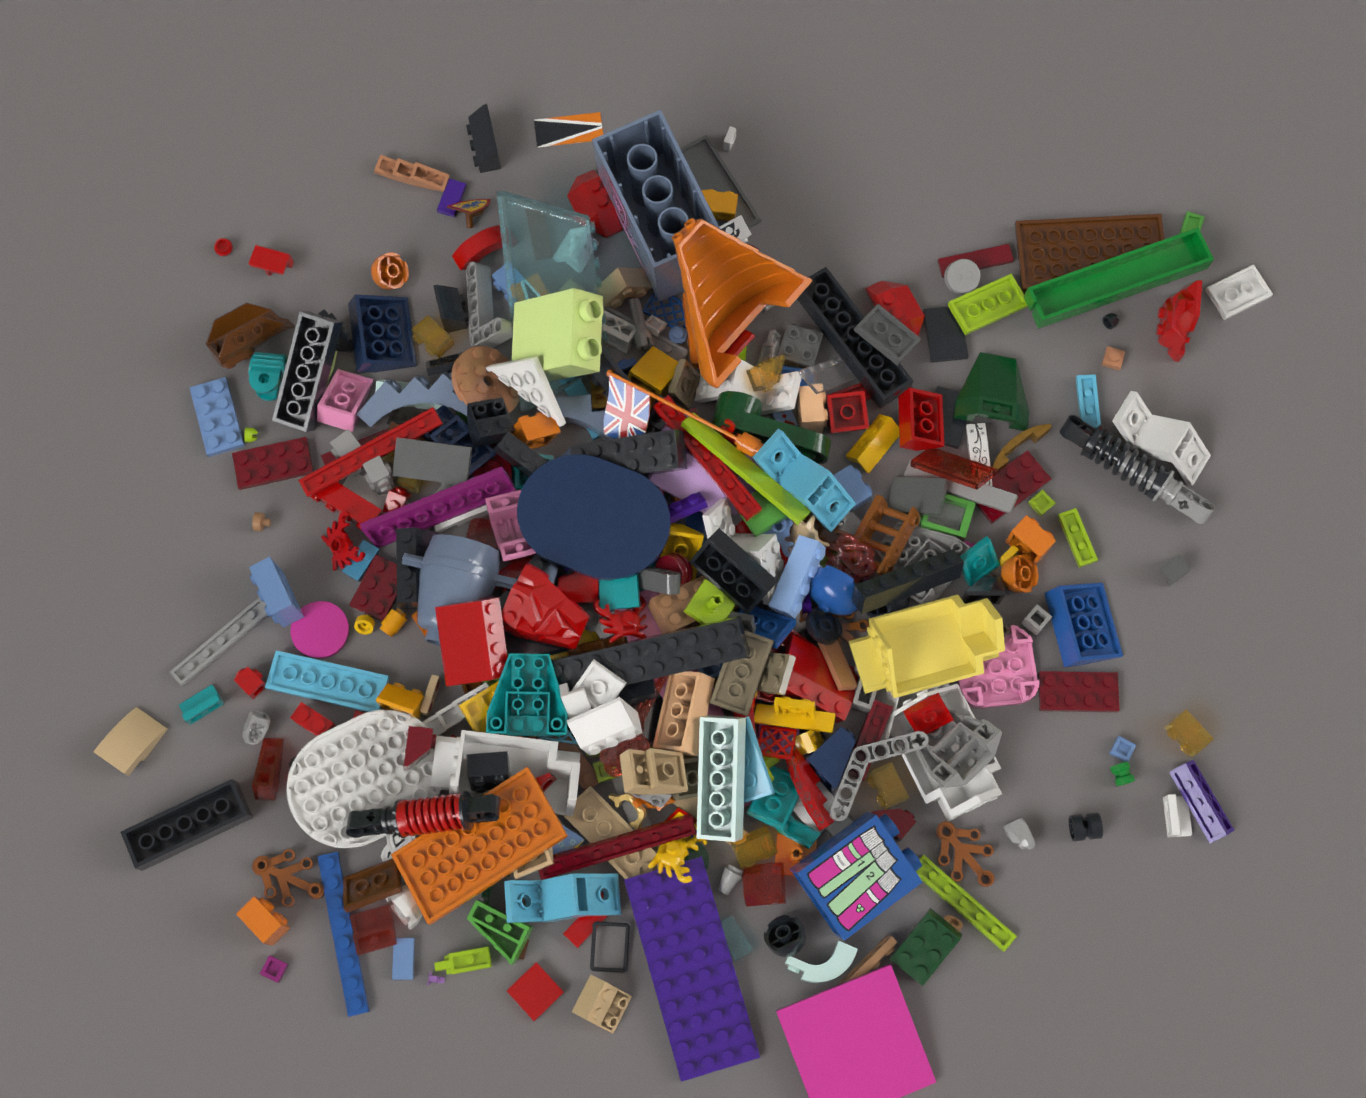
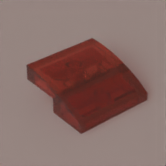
(373, 929)

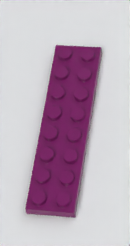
(438, 507)

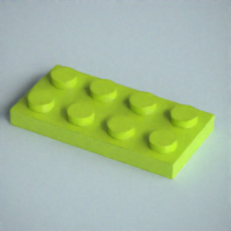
(988, 304)

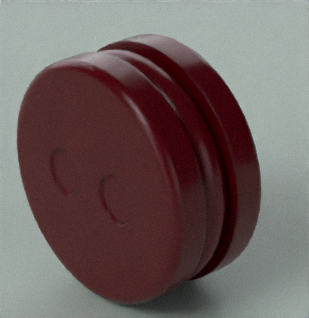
(678, 563)

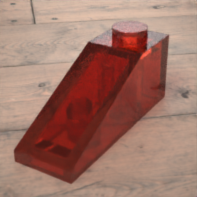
(268, 769)

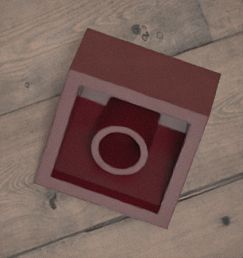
(418, 745)

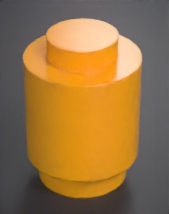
(393, 622)

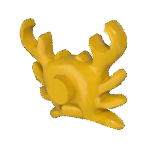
(672, 855)

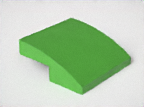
(766, 518)

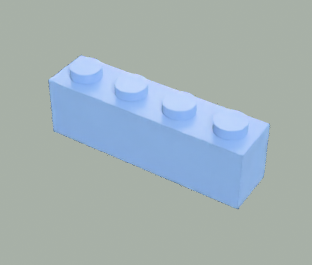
(796, 577)

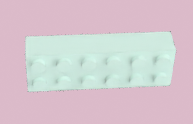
(721, 778)

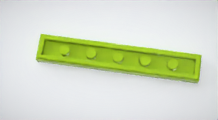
(965, 904)

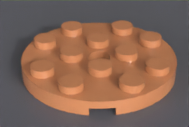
(469, 376)

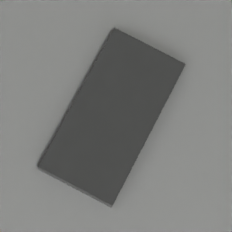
(431, 461)

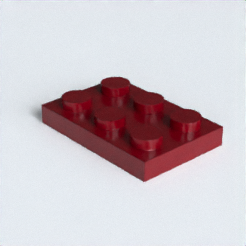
(377, 589)

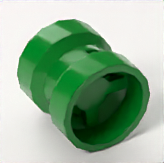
(1122, 774)

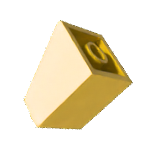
(654, 372)

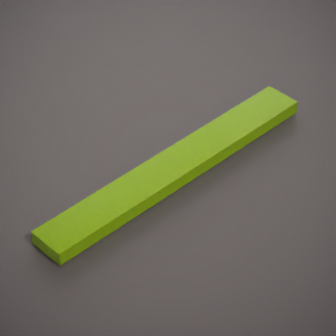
(747, 469)

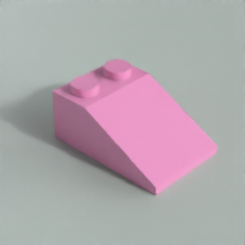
(343, 400)

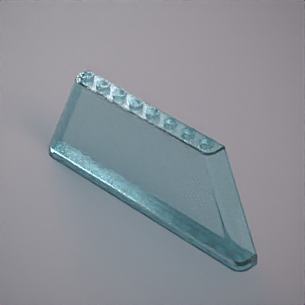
(545, 254)

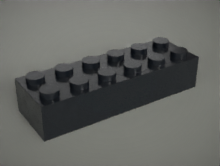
(307, 370)
(641, 453)
(186, 825)

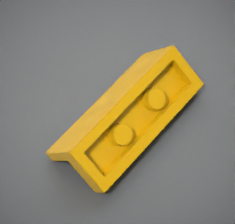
(874, 442)

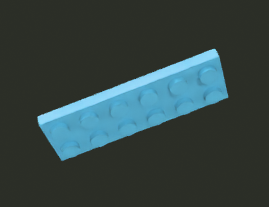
(325, 681)

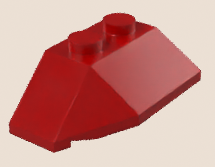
(591, 199)
(899, 302)

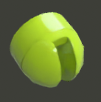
(249, 432)

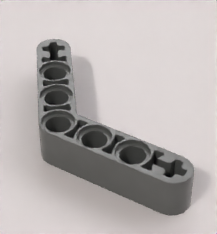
(657, 580)

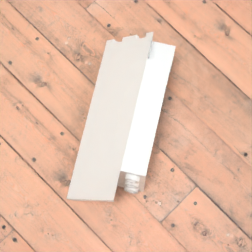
(539, 755)
(952, 800)

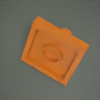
(791, 852)

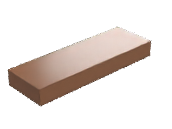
(838, 666)

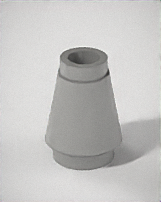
(730, 878)

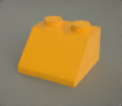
(397, 698)

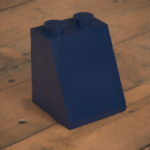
(832, 758)

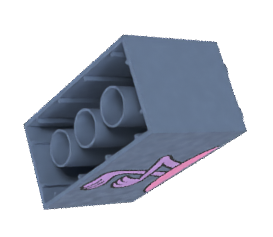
(651, 194)

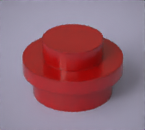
(223, 247)

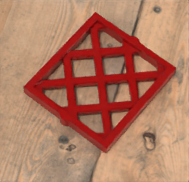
(782, 749)

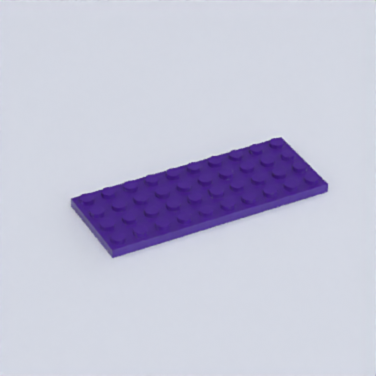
(692, 971)

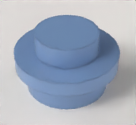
(678, 334)

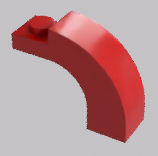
(478, 246)

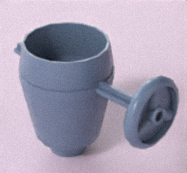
(457, 572)

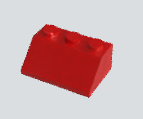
(920, 420)

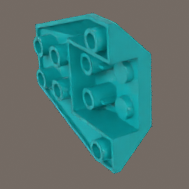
(527, 699)

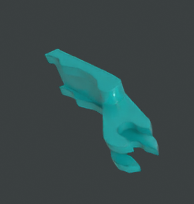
(799, 832)

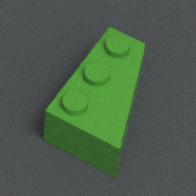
(504, 936)

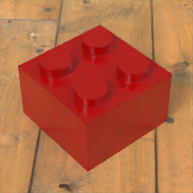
(847, 412)

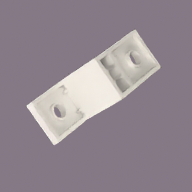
(738, 380)
(1162, 438)
(763, 548)

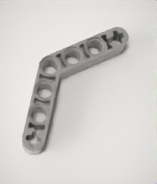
(860, 767)

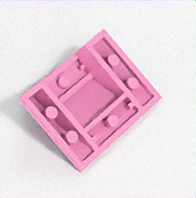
(505, 526)

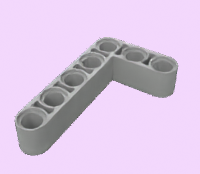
(483, 327)

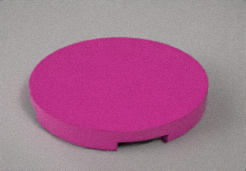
(321, 630)

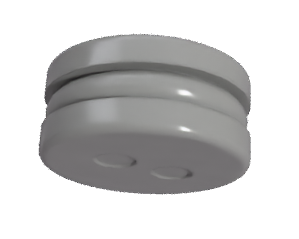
(962, 276)

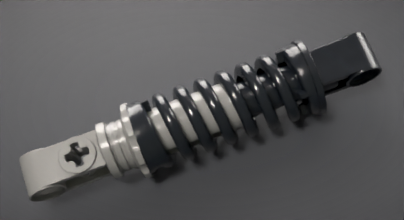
(1157, 480)

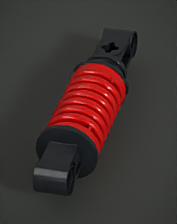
(425, 815)

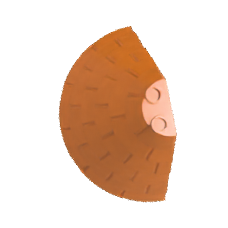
(726, 290)

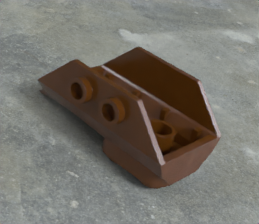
(242, 331)

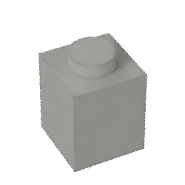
(1036, 620)

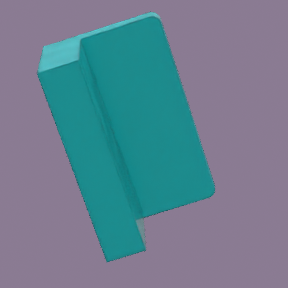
(201, 704)

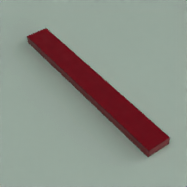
(619, 846)

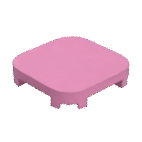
(1006, 679)

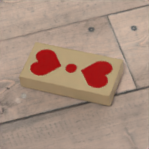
(430, 695)

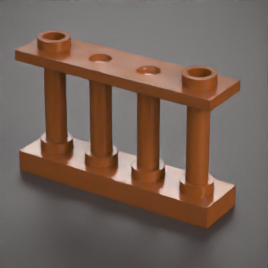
(871, 524)

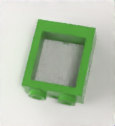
(951, 517)

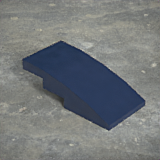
(455, 432)

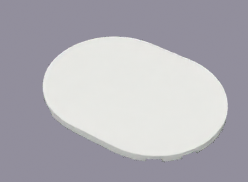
(355, 770)

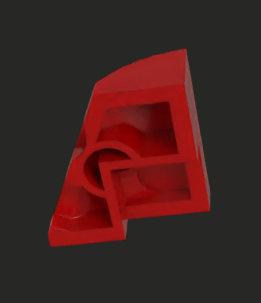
(579, 587)

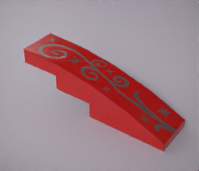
(810, 795)

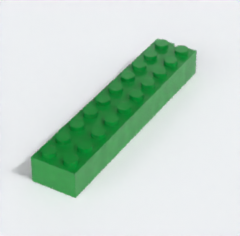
(1118, 278)

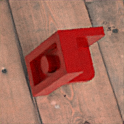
(270, 260)

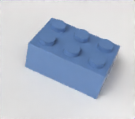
(275, 592)

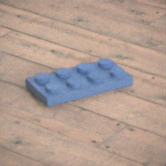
(217, 417)

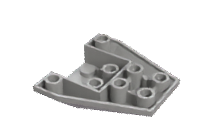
(923, 545)

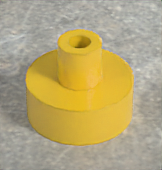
(364, 624)

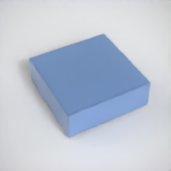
(1122, 749)

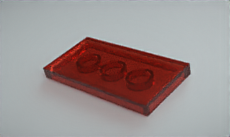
(953, 468)

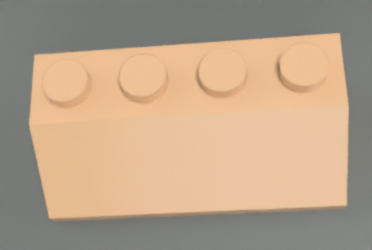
(683, 704)

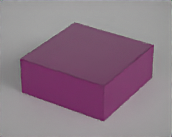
(274, 969)

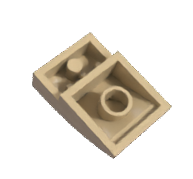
(130, 741)
(653, 772)

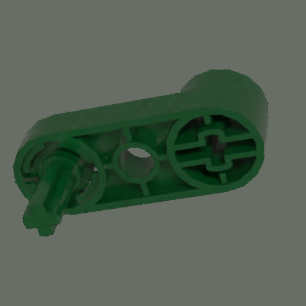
(746, 412)

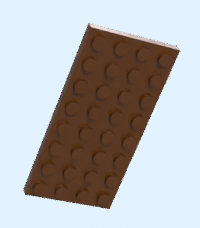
(1068, 244)

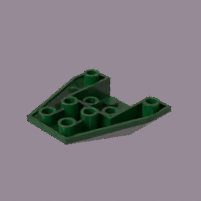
(994, 392)

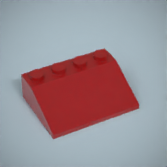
(472, 640)
(814, 681)

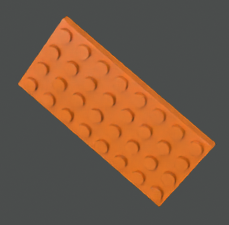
(458, 865)

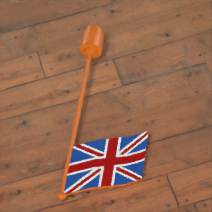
(629, 414)

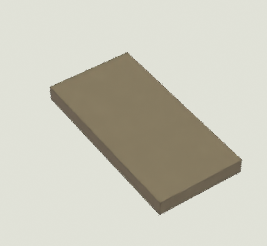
(741, 677)

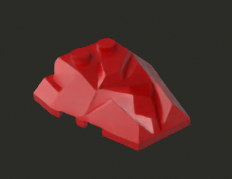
(1179, 318)
(542, 612)

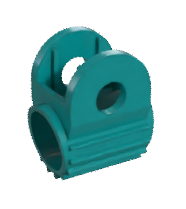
(266, 374)

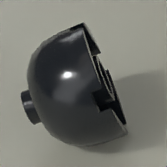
(785, 936)

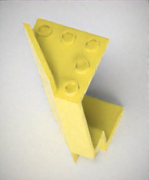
(928, 645)

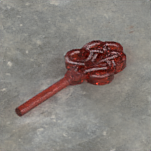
(862, 559)
(611, 756)

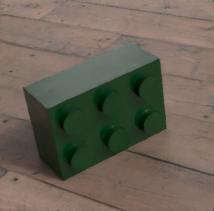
(926, 946)

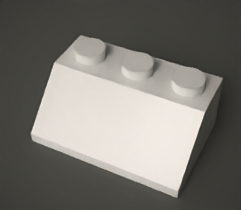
(605, 726)

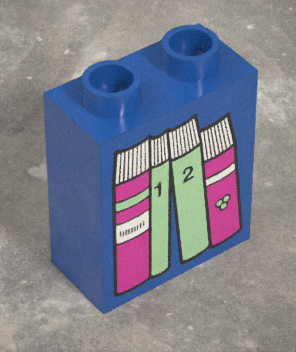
(858, 874)

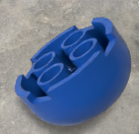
(832, 591)

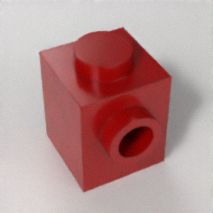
(250, 681)

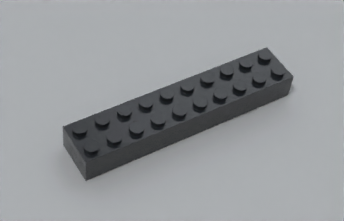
(661, 653)

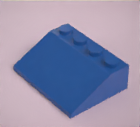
(1083, 624)

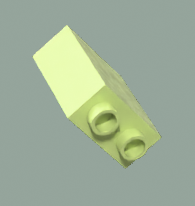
(560, 331)

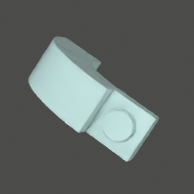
(834, 967)

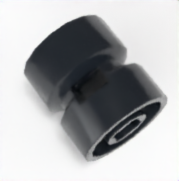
(1092, 824)

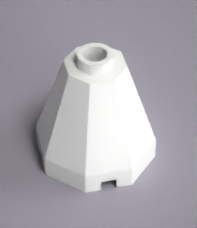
(405, 907)

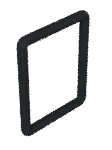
(616, 924)

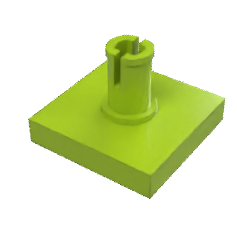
(709, 604)

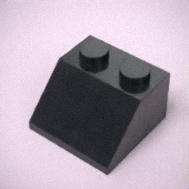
(451, 308)

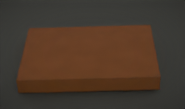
(371, 885)

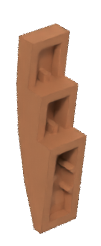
(411, 174)

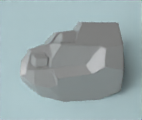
(255, 727)
(1020, 834)

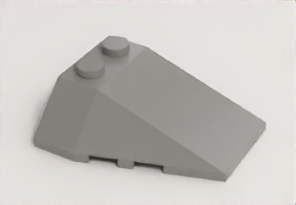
(959, 749)

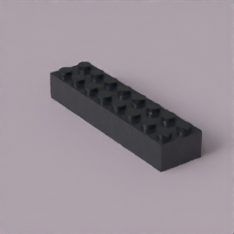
(837, 319)

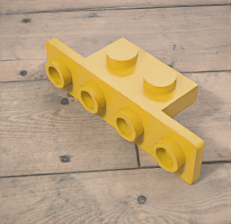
(794, 714)

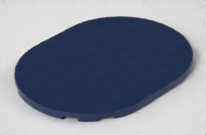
(593, 517)

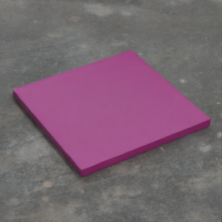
(857, 1040)

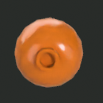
(389, 271)
(1019, 574)

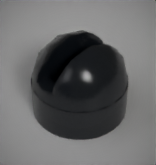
(1110, 320)

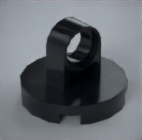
(822, 627)

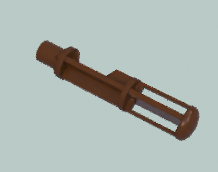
(595, 644)

